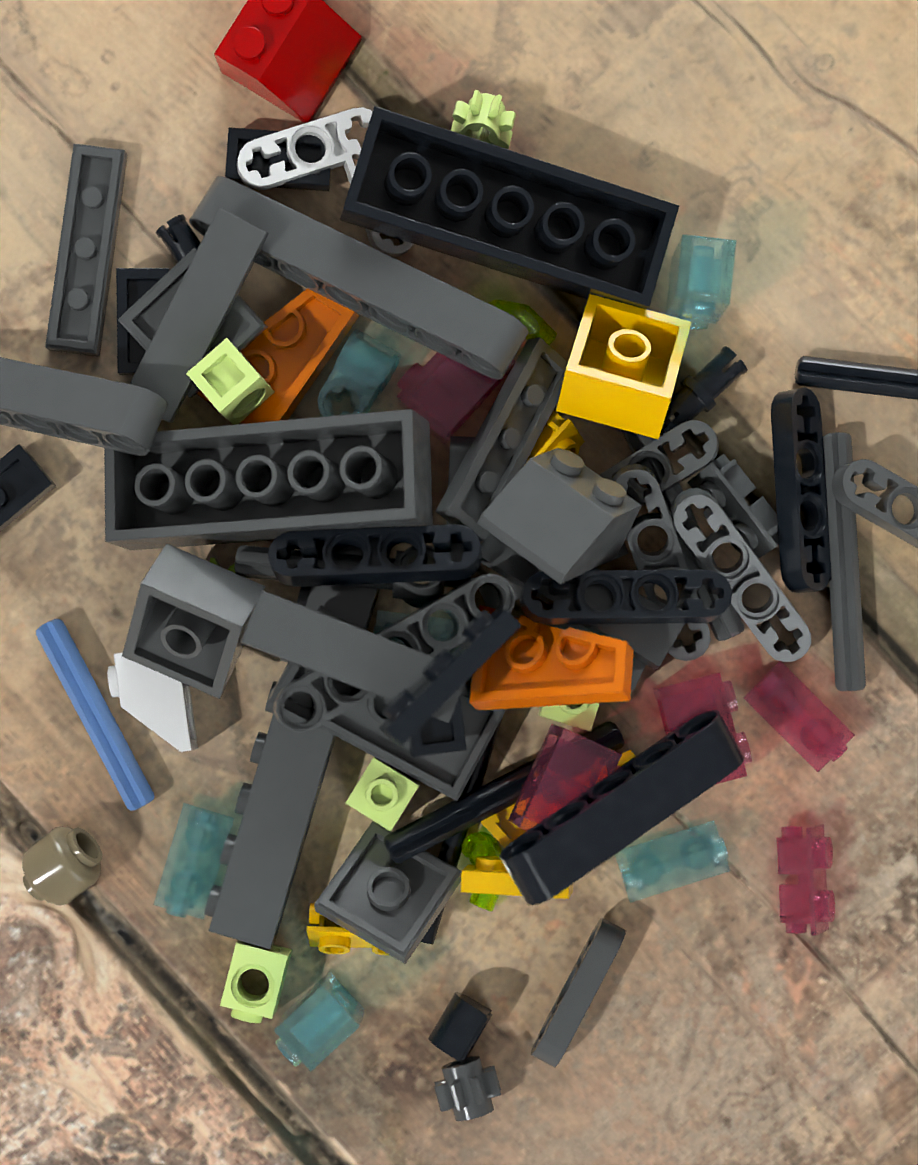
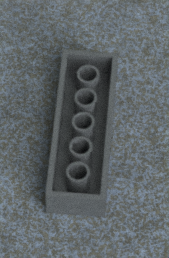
(270, 480)

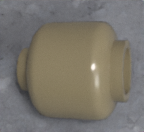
(61, 865)

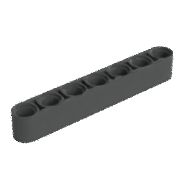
(370, 281)

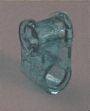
(358, 373)

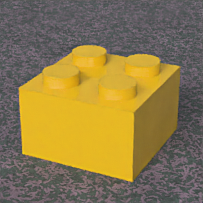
(623, 366)

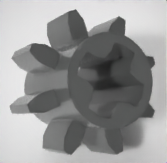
(467, 1088)

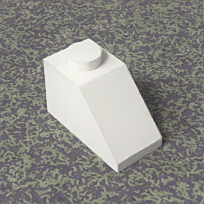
(155, 701)

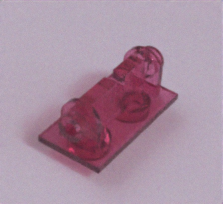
(799, 717)
(809, 899)

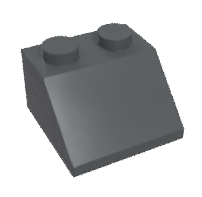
(561, 515)
(191, 620)

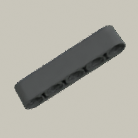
(79, 407)
(413, 632)

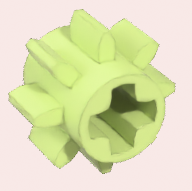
(484, 119)

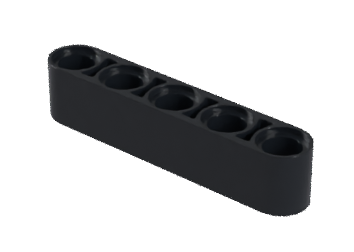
(621, 807)

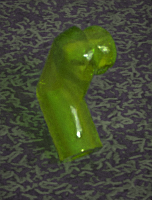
(535, 324)
(481, 845)

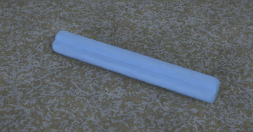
(95, 714)

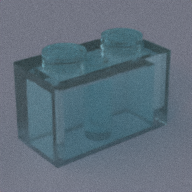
(700, 279)
(318, 1022)

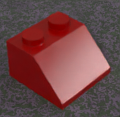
(288, 52)

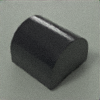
(460, 1026)

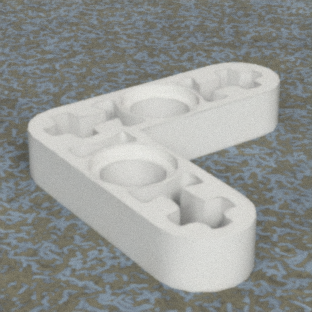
(338, 152)

